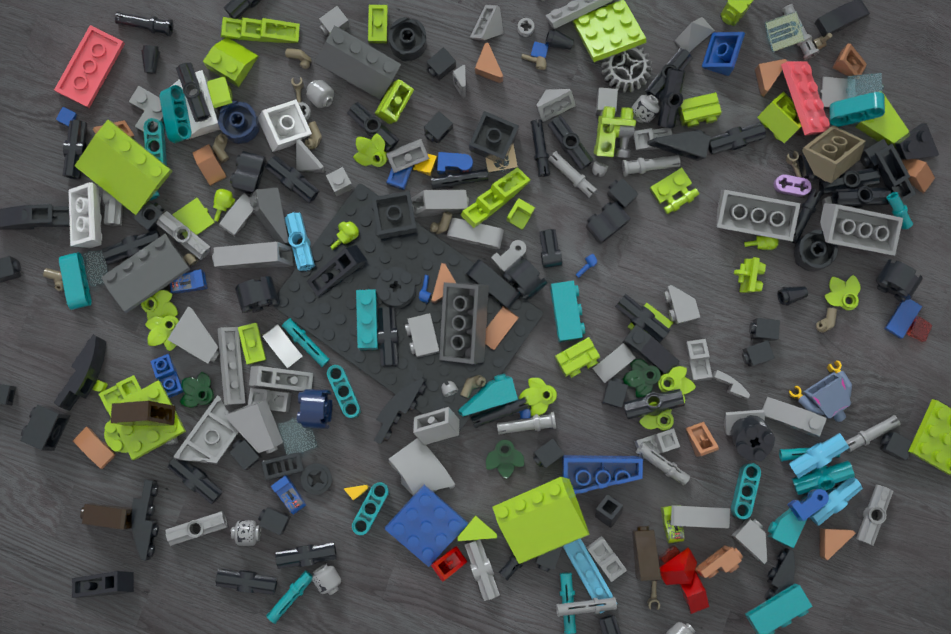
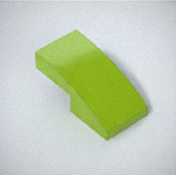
(120, 391)

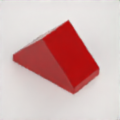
(449, 563)
(679, 569)
(695, 595)

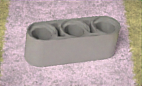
(480, 235)

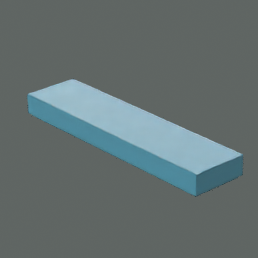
(587, 570)

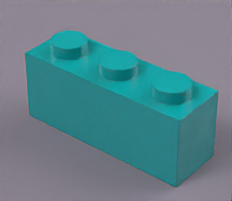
(567, 311)
(367, 319)
(779, 610)

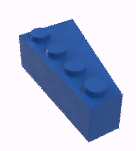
(600, 471)

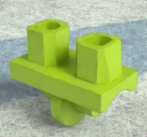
(748, 275)

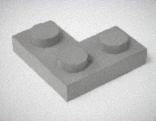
(150, 105)

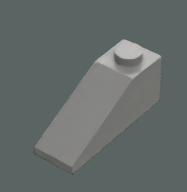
(280, 378)
(794, 417)

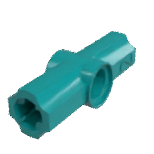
(823, 477)

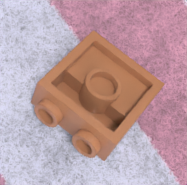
(724, 559)

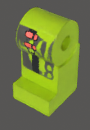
(673, 533)

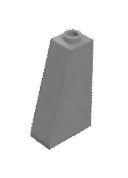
(253, 256)

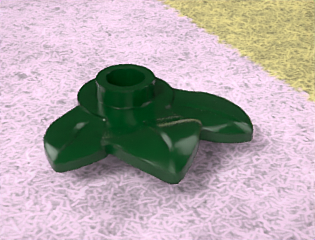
(638, 377)
(194, 389)
(504, 461)

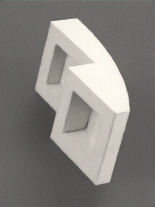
(282, 346)

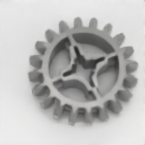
(641, 62)

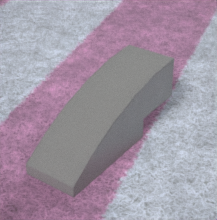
(700, 516)

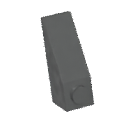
(269, 211)

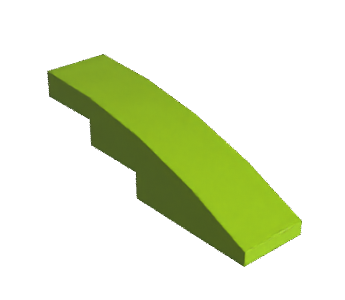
(260, 30)
(495, 197)

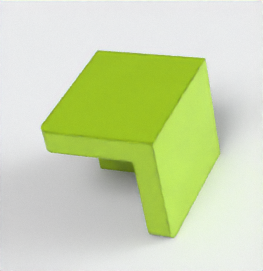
(520, 214)

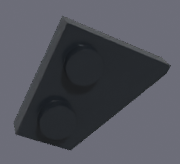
(917, 144)

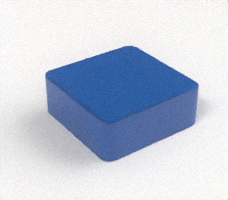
(539, 49)
(65, 116)

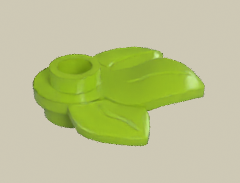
(368, 149)
(841, 290)
(162, 305)
(160, 332)
(677, 381)
(536, 398)
(652, 422)

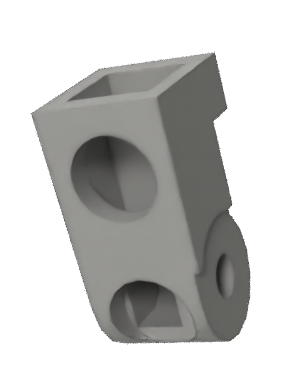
(504, 261)

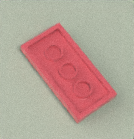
(89, 66)
(805, 97)

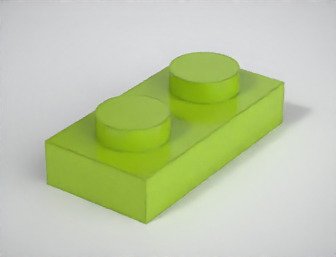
(377, 23)
(252, 343)

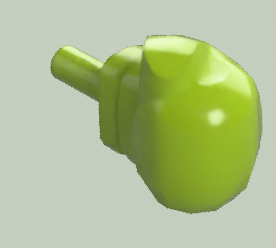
(222, 200)
(347, 232)
(763, 243)

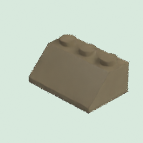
(833, 153)

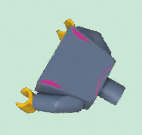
(828, 395)

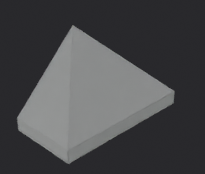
(488, 24)
(694, 34)
(554, 103)
(306, 160)

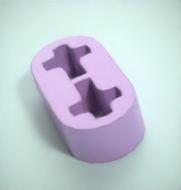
(793, 181)

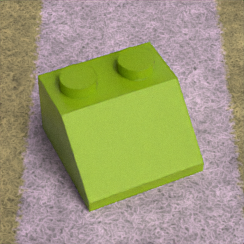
(230, 61)
(781, 117)

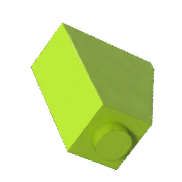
(886, 127)

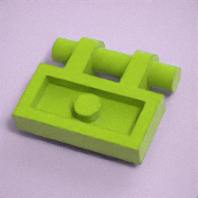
(672, 185)

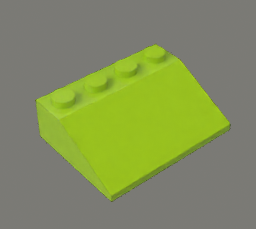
(122, 167)
(541, 519)

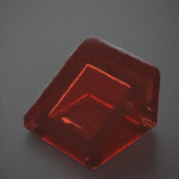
(919, 329)
(669, 554)

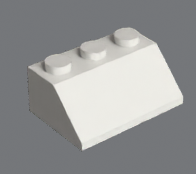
(206, 126)
(85, 216)

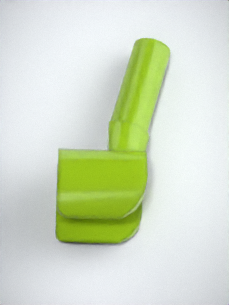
(100, 386)

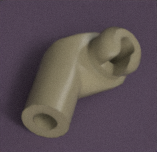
(299, 54)
(315, 138)
(219, 147)
(443, 225)
(56, 276)
(827, 323)
(472, 383)

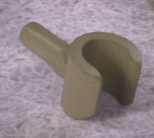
(821, 41)
(540, 61)
(298, 87)
(793, 162)
(191, 259)
(653, 596)

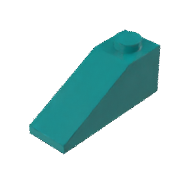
(491, 395)
(786, 528)

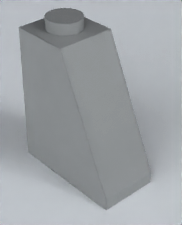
(439, 201)
(194, 338)
(257, 426)

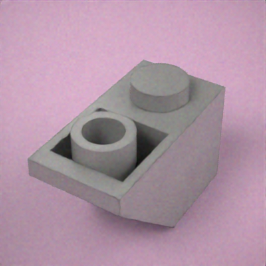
(682, 305)

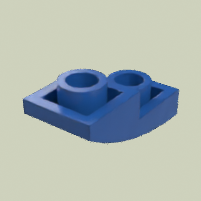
(167, 374)

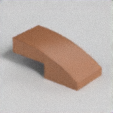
(499, 327)
(94, 448)

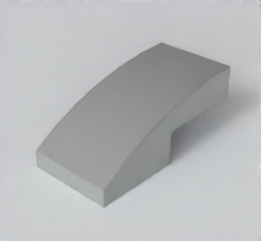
(643, 136)
(237, 215)
(699, 360)
(614, 362)
(734, 388)
(276, 400)
(660, 442)
(606, 558)

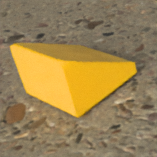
(427, 166)
(355, 492)

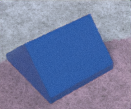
(723, 52)

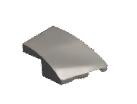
(420, 467)

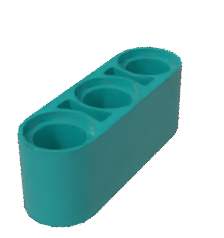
(857, 109)
(175, 114)
(158, 136)
(74, 283)
(337, 384)
(739, 498)
(364, 515)

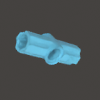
(302, 251)
(819, 455)
(837, 500)

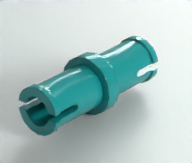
(899, 209)

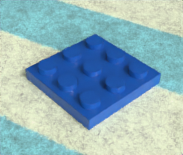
(426, 525)

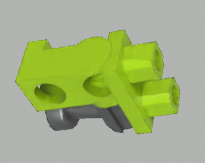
(614, 127)

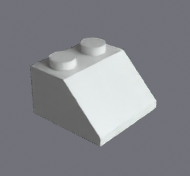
(284, 125)

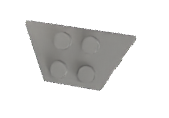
(209, 437)

